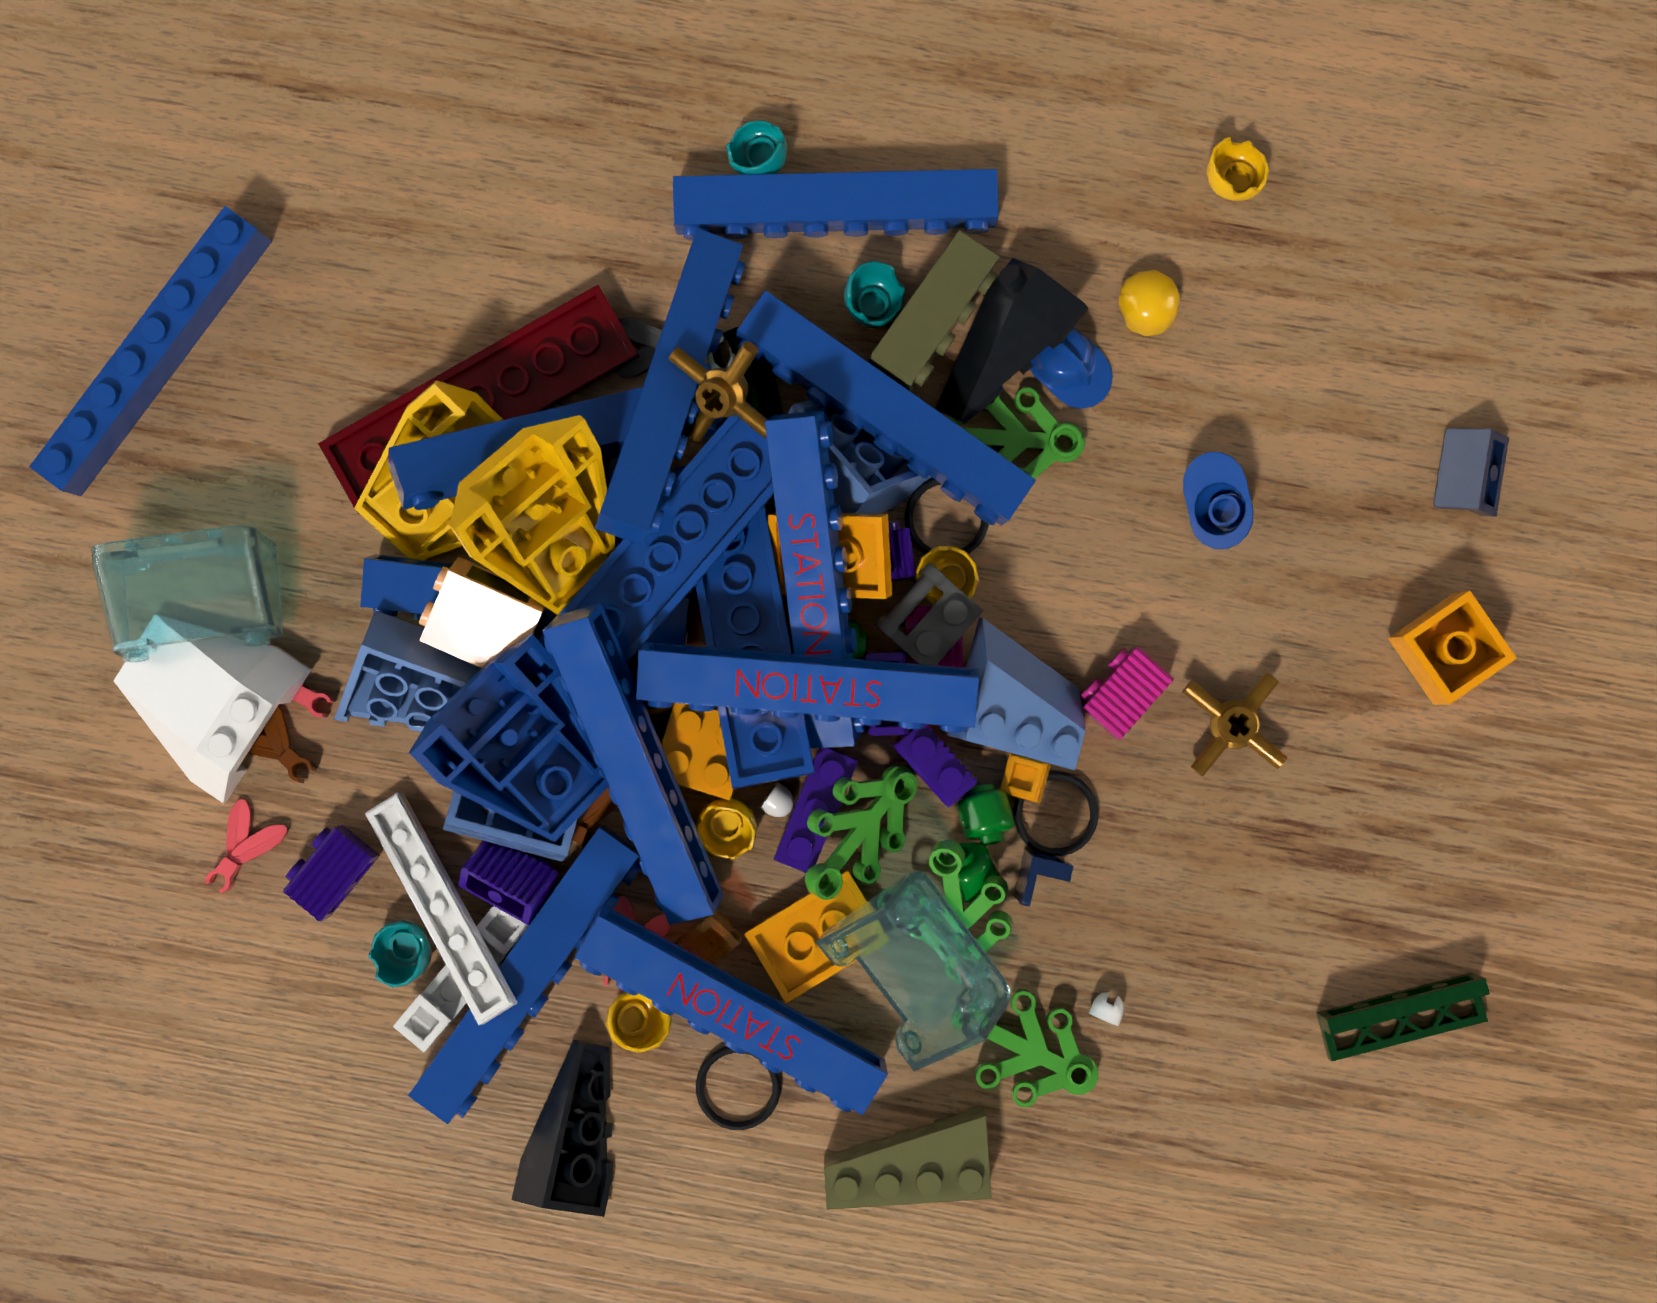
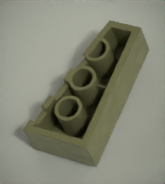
(934, 312)
(914, 1166)

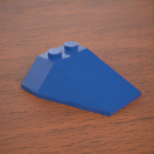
(515, 743)

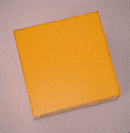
(1025, 778)

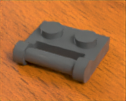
(939, 627)

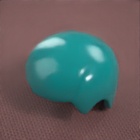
(757, 148)
(874, 294)
(400, 953)

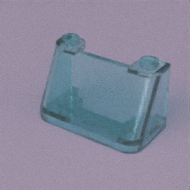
(188, 589)
(923, 967)

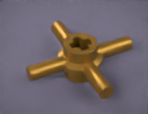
(720, 391)
(1248, 722)

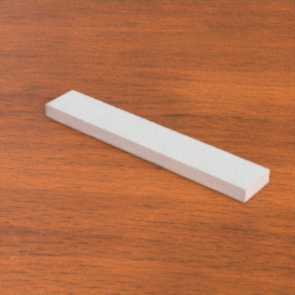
(441, 908)

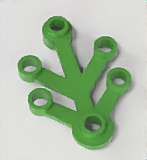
(1016, 437)
(892, 790)
(949, 870)
(1034, 1053)

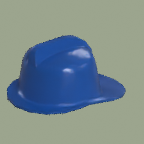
(1074, 371)
(1218, 500)

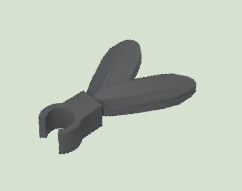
(644, 335)

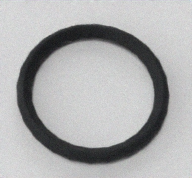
(909, 521)
(1073, 847)
(776, 1090)

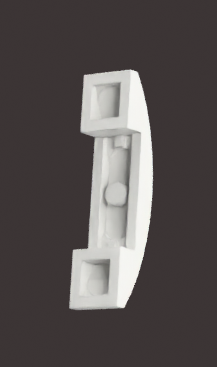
(442, 998)

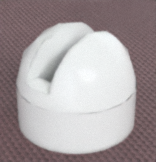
(778, 801)
(1106, 1011)

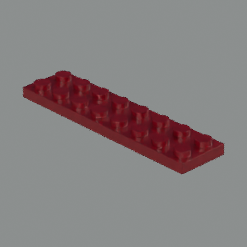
(513, 376)

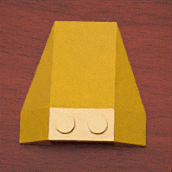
(433, 413)
(536, 511)

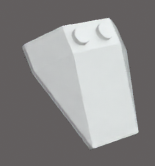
(211, 702)

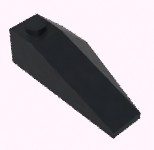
(1014, 324)
(567, 1150)

